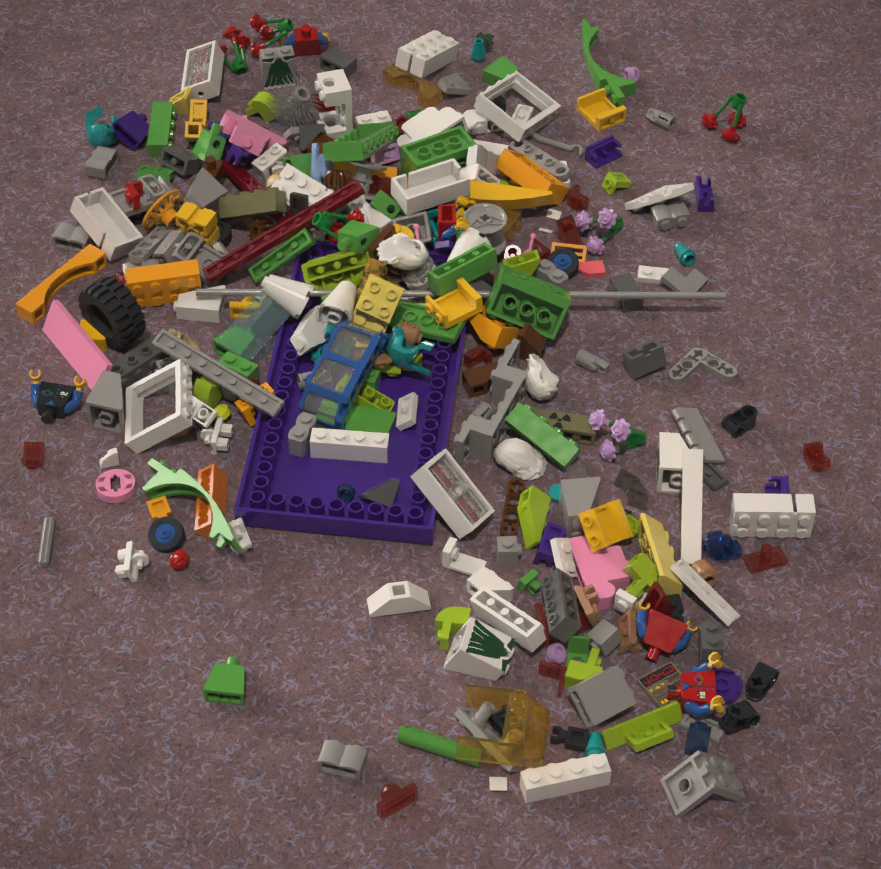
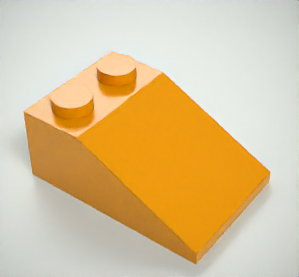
(493, 331)

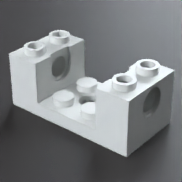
(337, 92)

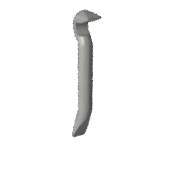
(570, 148)

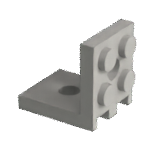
(706, 776)

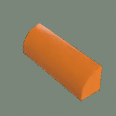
(215, 484)

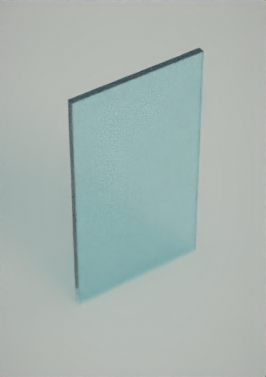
(254, 327)

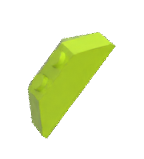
(332, 269)

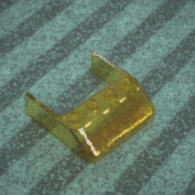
(523, 731)

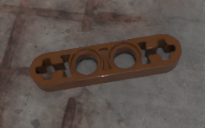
(510, 508)

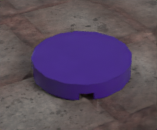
(734, 689)

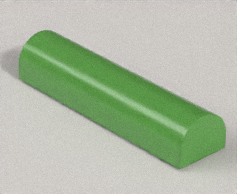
(282, 255)
(431, 742)

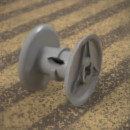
(364, 175)
(489, 221)

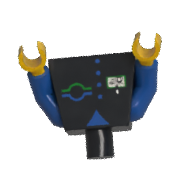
(55, 399)

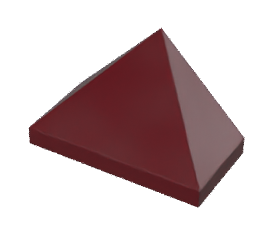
(658, 599)

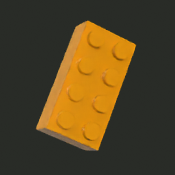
(530, 175)
(162, 282)

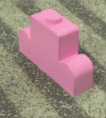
(249, 134)
(600, 568)

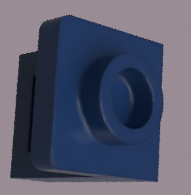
(698, 737)

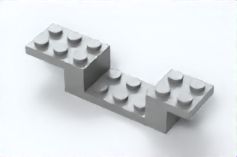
(508, 388)

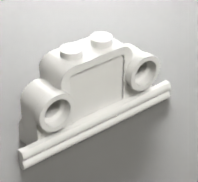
(432, 122)

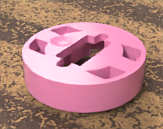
(108, 495)

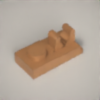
(586, 599)
(627, 629)

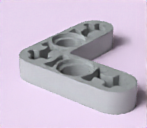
(701, 362)

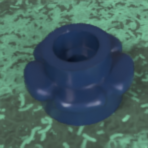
(343, 495)

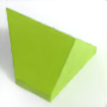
(524, 262)

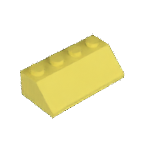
(655, 545)

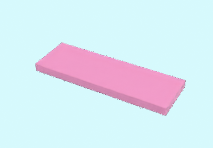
(75, 344)

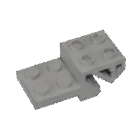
(152, 191)
(179, 247)

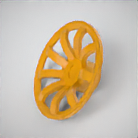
(167, 215)

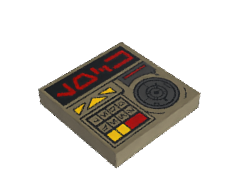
(655, 684)

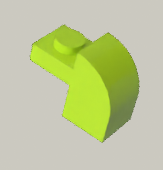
(258, 105)
(207, 392)
(642, 573)
(449, 622)
(579, 671)

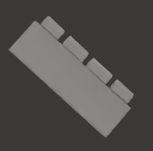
(697, 434)

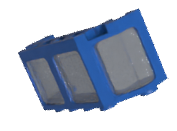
(341, 373)

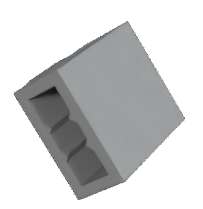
(602, 695)

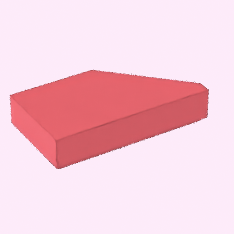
(592, 269)

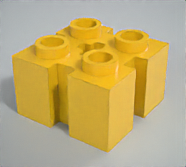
(199, 221)

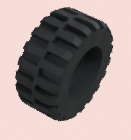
(112, 311)

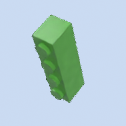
(161, 127)
(467, 265)
(542, 436)

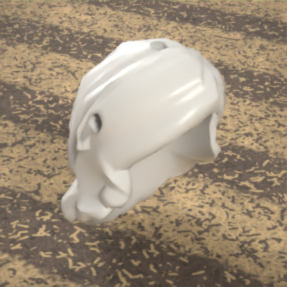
(403, 252)
(540, 380)
(520, 459)

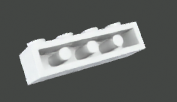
(349, 445)
(508, 619)
(565, 777)

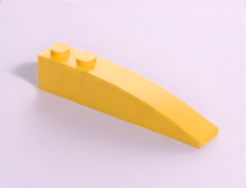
(506, 196)

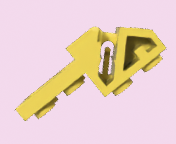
(377, 303)

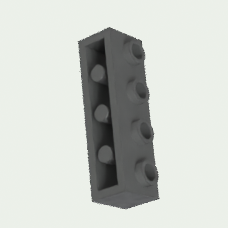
(138, 362)
(561, 605)

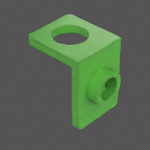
(578, 648)

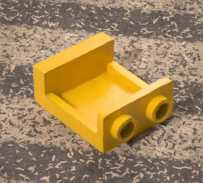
(600, 111)
(455, 305)
(605, 525)

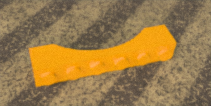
(85, 263)

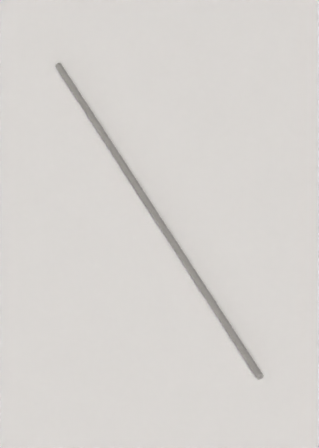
(574, 294)

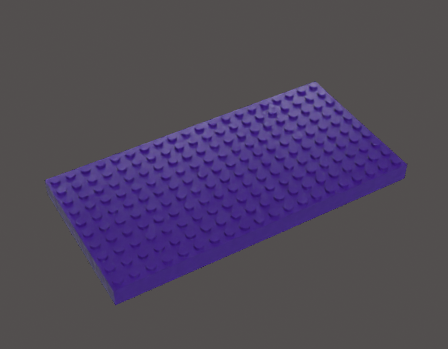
(302, 491)

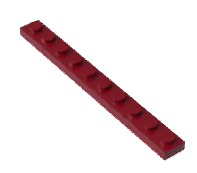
(249, 183)
(282, 232)

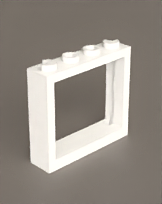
(528, 90)
(140, 439)

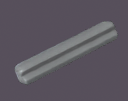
(46, 541)

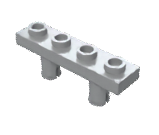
(477, 725)

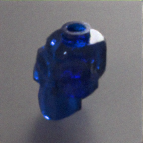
(721, 546)

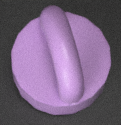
(629, 73)
(555, 653)

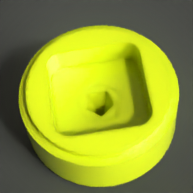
(223, 411)

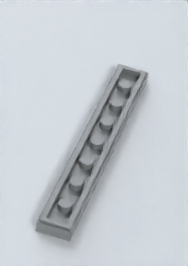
(219, 373)

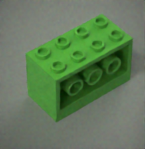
(436, 149)
(527, 290)

